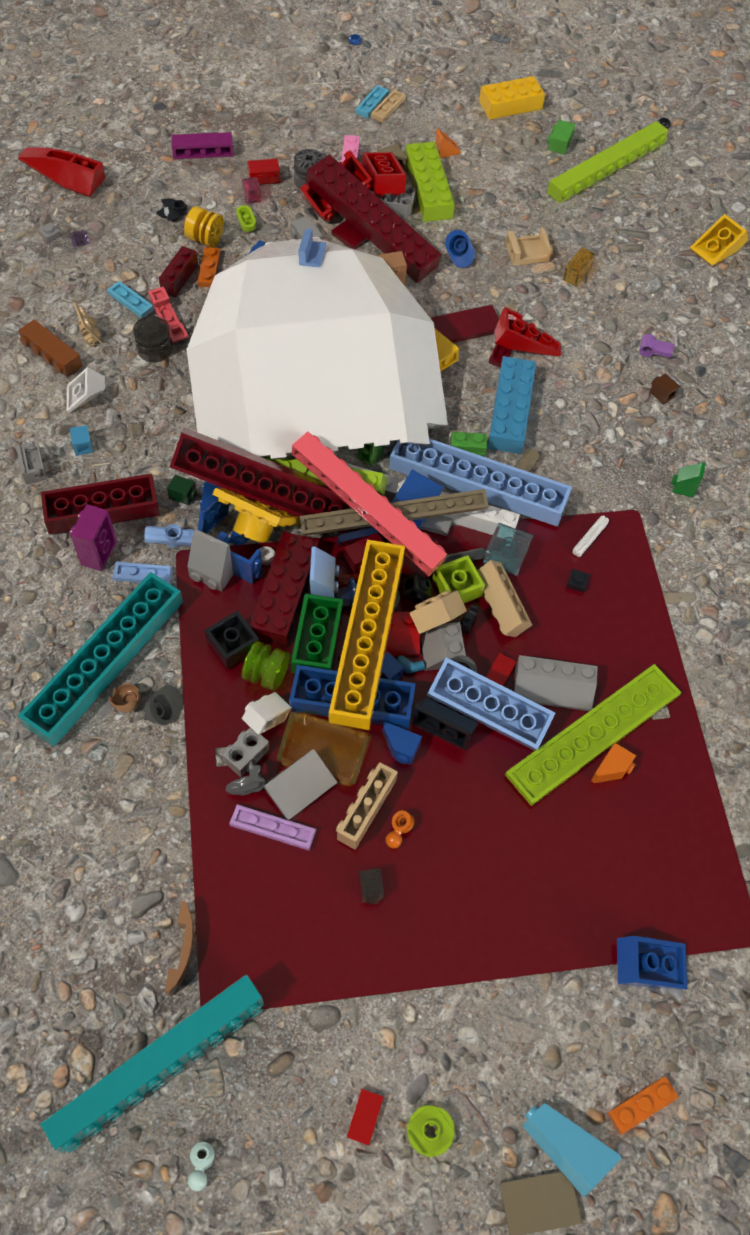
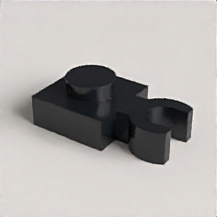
(469, 619)

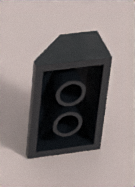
(444, 722)

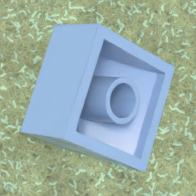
(323, 574)

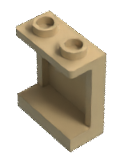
(528, 248)

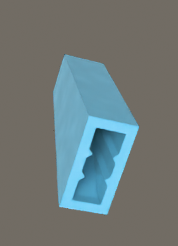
(571, 1148)

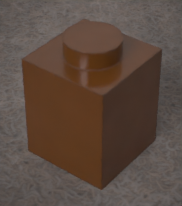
(664, 388)

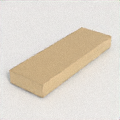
(388, 106)

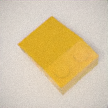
(720, 240)

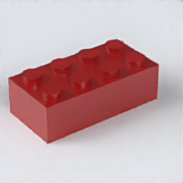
(385, 172)

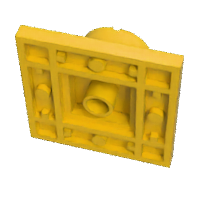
(255, 518)

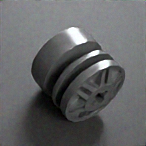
(302, 161)

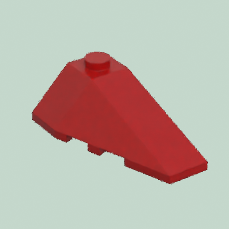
(519, 335)

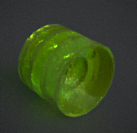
(264, 665)

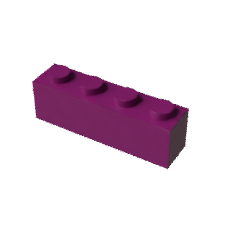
(202, 145)

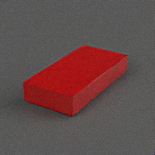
(365, 1117)

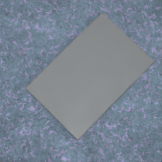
(300, 784)

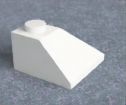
(84, 389)

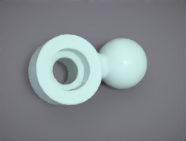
(197, 1179)

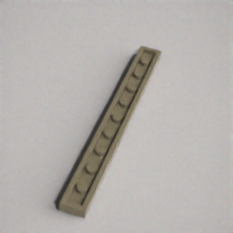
(411, 509)

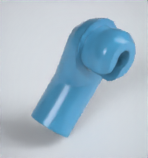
(410, 667)

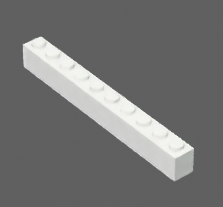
(480, 520)

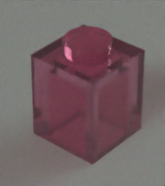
(251, 190)

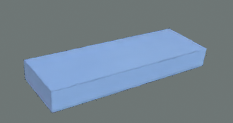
(137, 572)

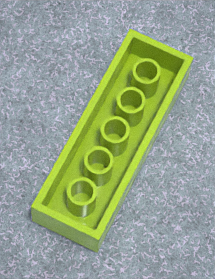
(429, 181)

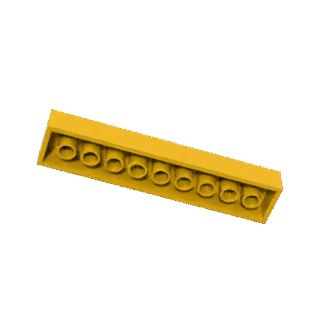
(367, 635)

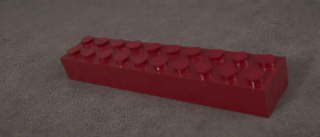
(372, 216)
(253, 476)

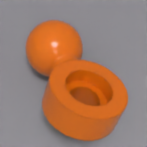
(394, 838)

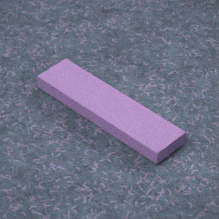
(273, 827)

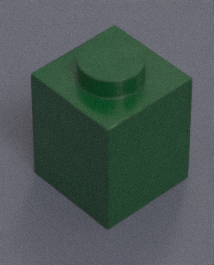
(182, 490)

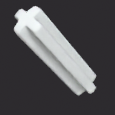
(590, 536)

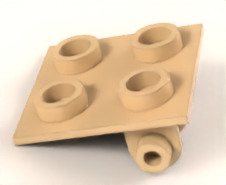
(87, 326)

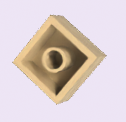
(437, 610)

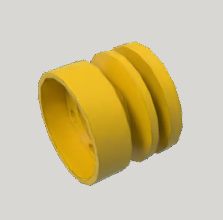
(204, 226)

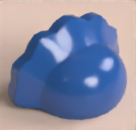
(238, 539)

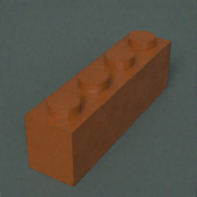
(50, 348)

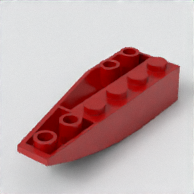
(65, 168)

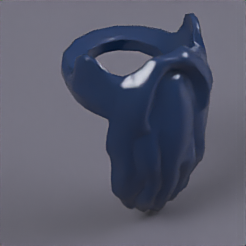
(347, 593)

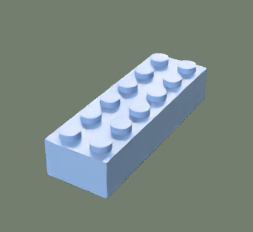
(491, 704)

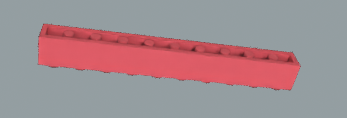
(368, 503)

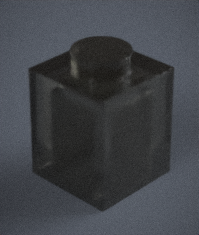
(371, 886)

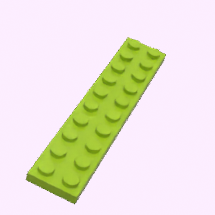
(592, 734)

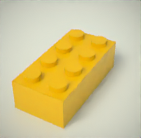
(511, 97)

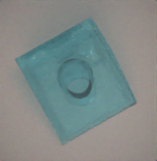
(508, 547)

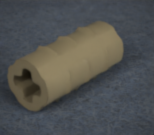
(527, 460)

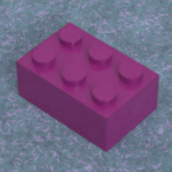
(93, 537)

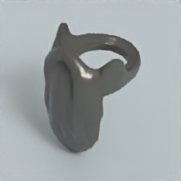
(249, 783)

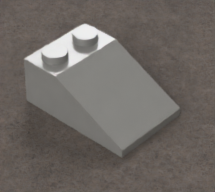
(210, 561)

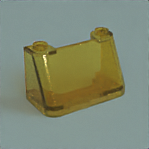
(337, 745)

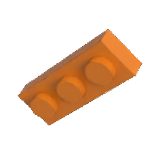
(209, 266)
(642, 1105)

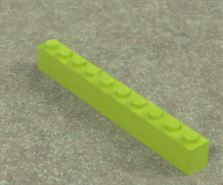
(607, 162)

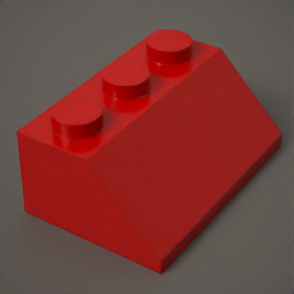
(403, 636)

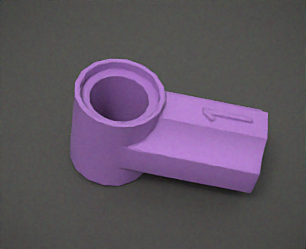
(651, 346)

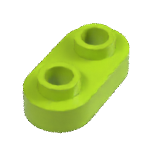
(246, 218)

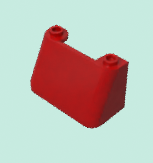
(319, 205)

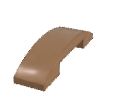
(176, 976)

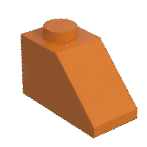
(615, 765)

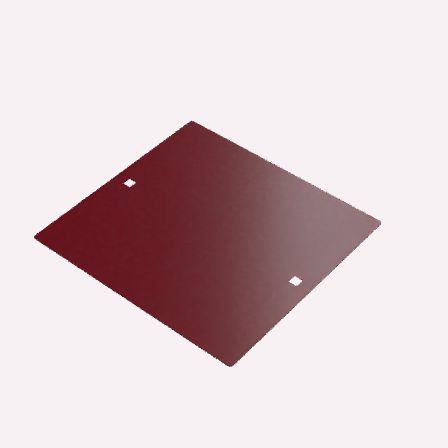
(482, 874)

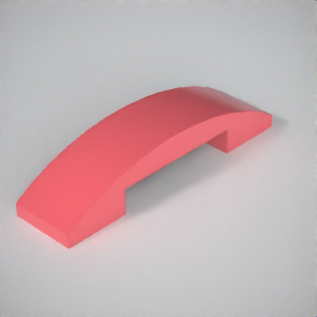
(164, 310)

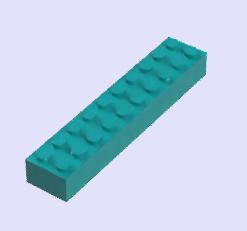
(100, 659)
(152, 1065)

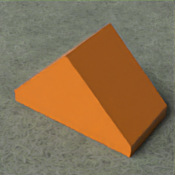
(446, 145)

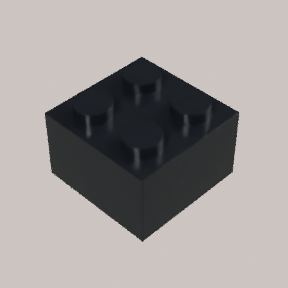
(231, 639)

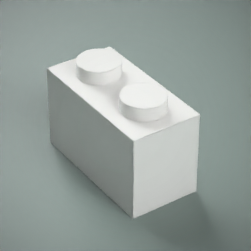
(266, 713)

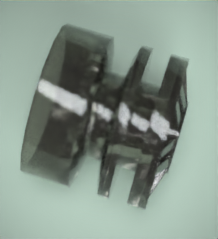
(152, 339)

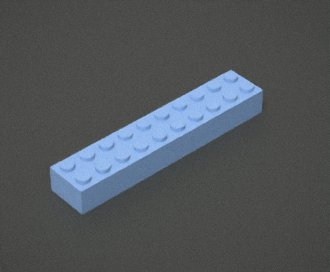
(467, 472)

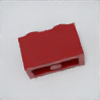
(265, 170)

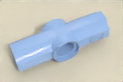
(163, 535)

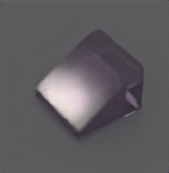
(79, 238)

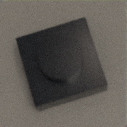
(578, 580)

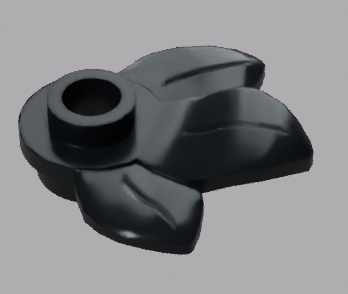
(172, 209)

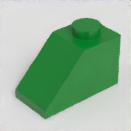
(688, 479)

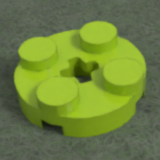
(444, 1133)

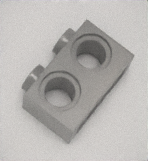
(247, 752)

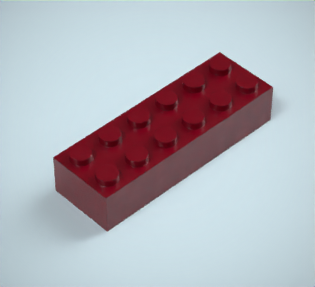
(123, 498)
(284, 589)

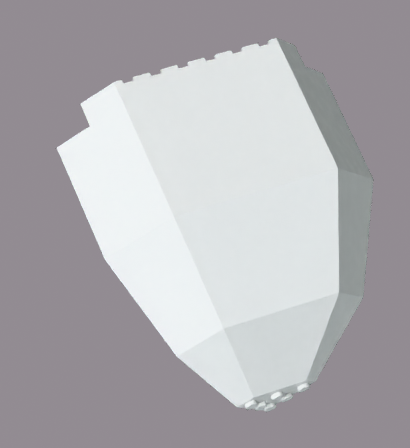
(313, 353)

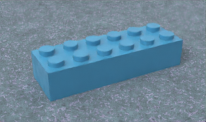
(512, 405)

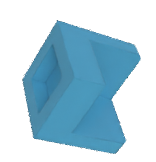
(81, 440)

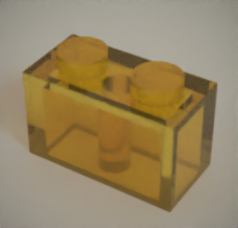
(579, 266)

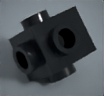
(416, 588)

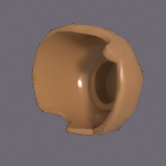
(125, 698)

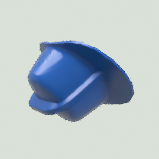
(460, 248)

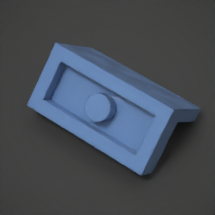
(311, 251)

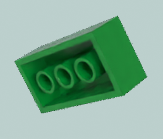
(317, 632)

